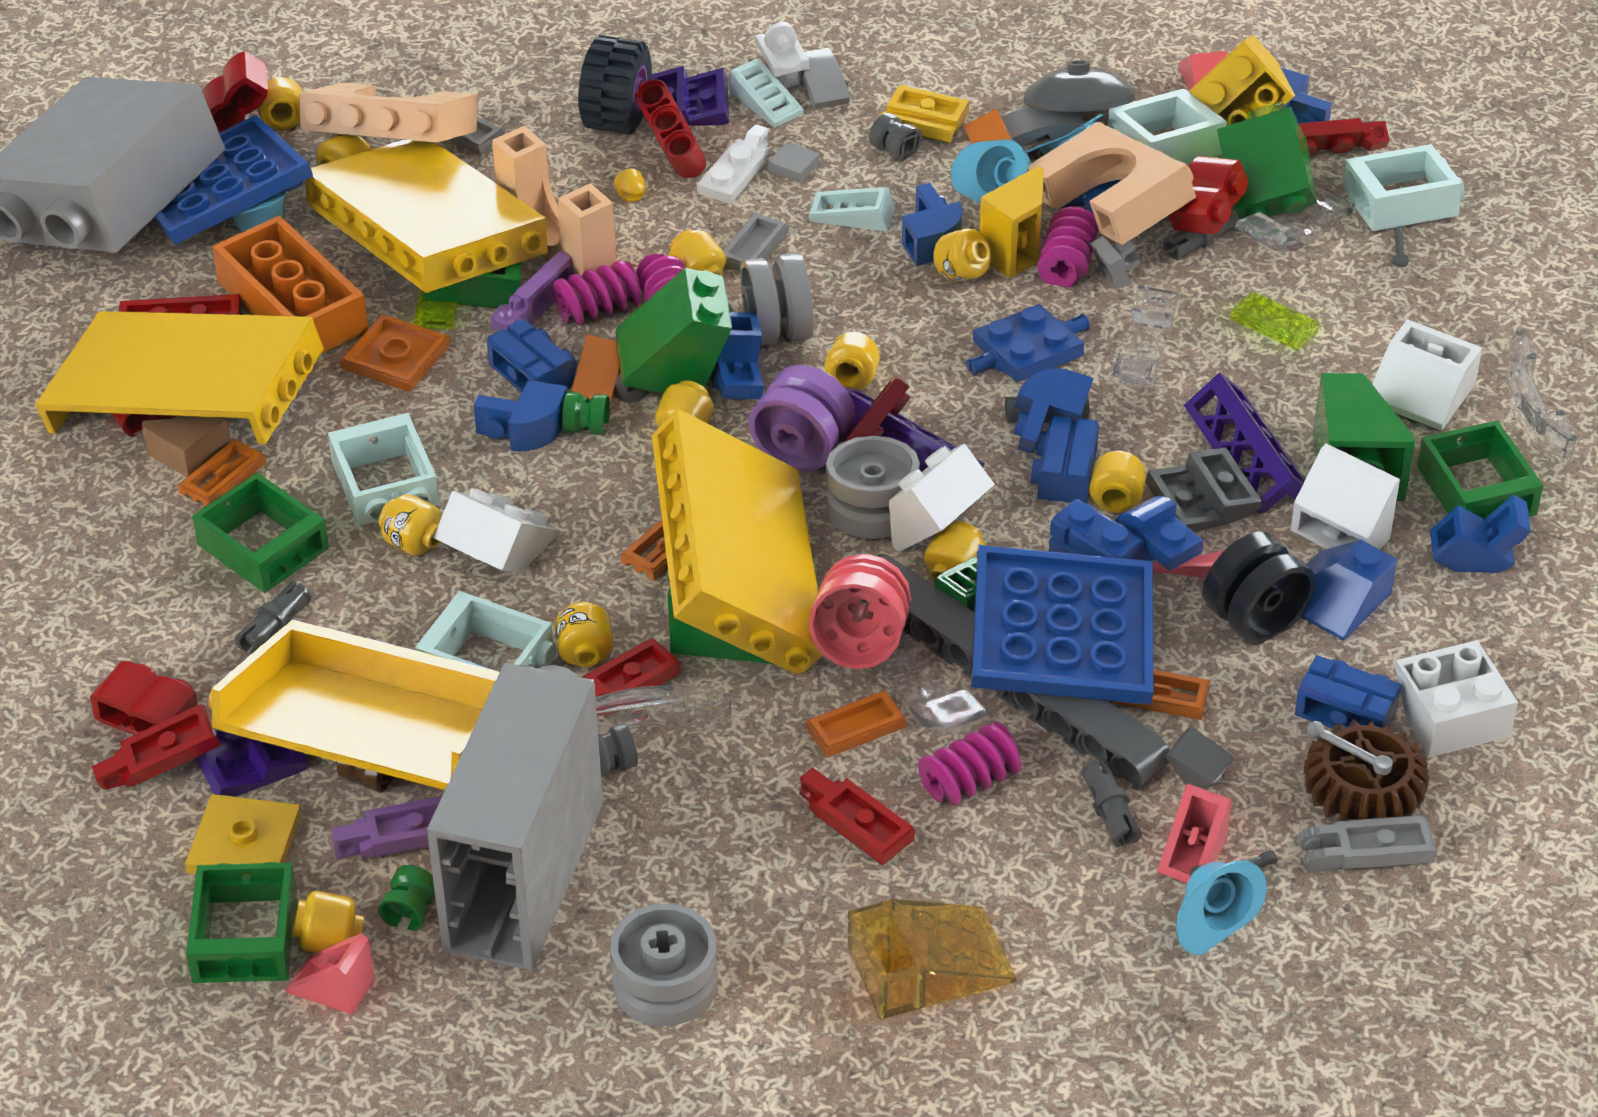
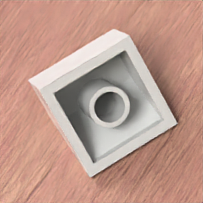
(936, 495)

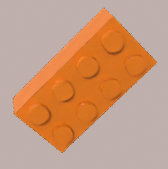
(287, 276)

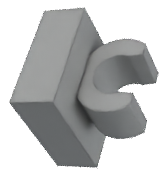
(1115, 260)

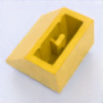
(1243, 82)
(1013, 222)

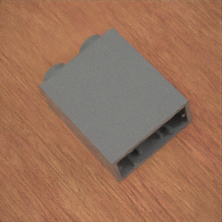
(104, 162)
(516, 815)

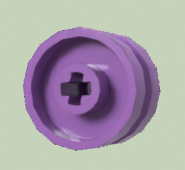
(802, 417)

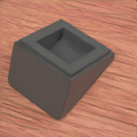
(1198, 759)

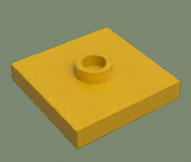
(243, 832)

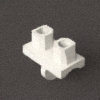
(783, 53)

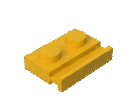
(930, 112)

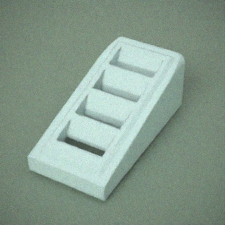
(763, 92)
(866, 208)

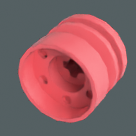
(858, 633)

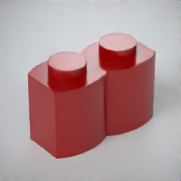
(237, 91)
(1217, 188)
(137, 698)

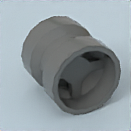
(893, 135)
(617, 749)

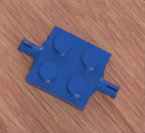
(1028, 343)

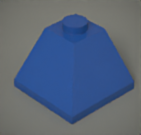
(1348, 586)

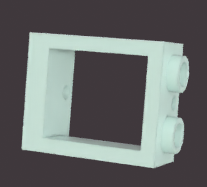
(1193, 125)
(1408, 205)
(394, 438)
(477, 615)

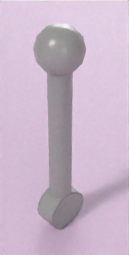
(1381, 764)

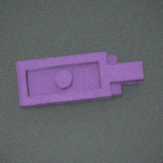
(535, 295)
(386, 830)

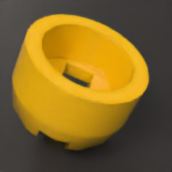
(630, 185)

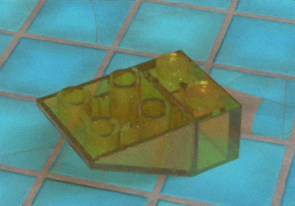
(924, 953)

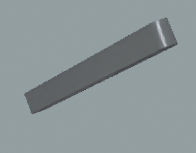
(1085, 723)

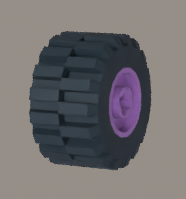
(609, 84)

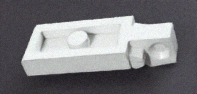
(736, 166)

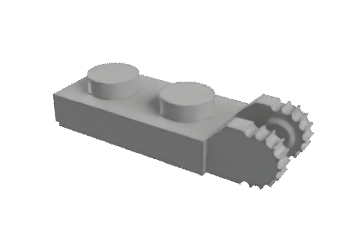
(1368, 843)

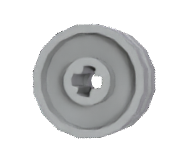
(778, 297)
(862, 481)
(664, 964)

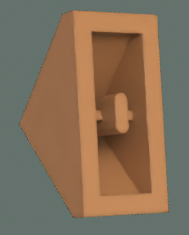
(185, 441)

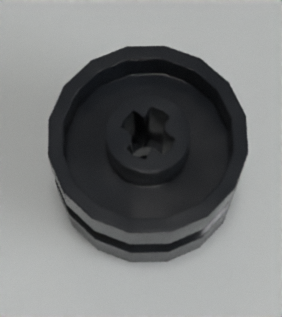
(1258, 587)

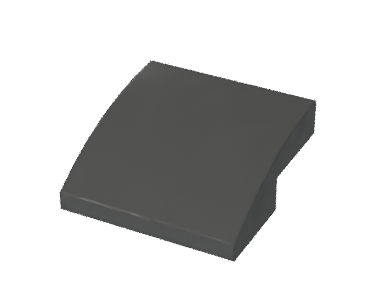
(1206, 489)

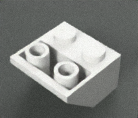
(1427, 374)
(1345, 501)
(494, 530)
(1455, 698)

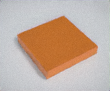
(395, 352)

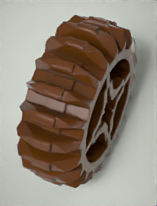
(1352, 786)

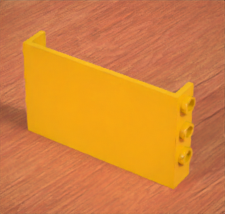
(426, 213)
(185, 367)
(736, 542)
(355, 702)

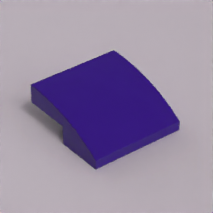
(699, 97)
(247, 764)

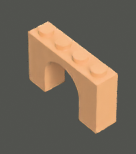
(356, 111)
(1149, 188)
(582, 219)

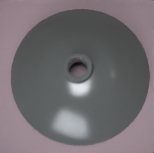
(1079, 89)

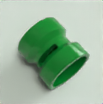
(583, 412)
(409, 895)

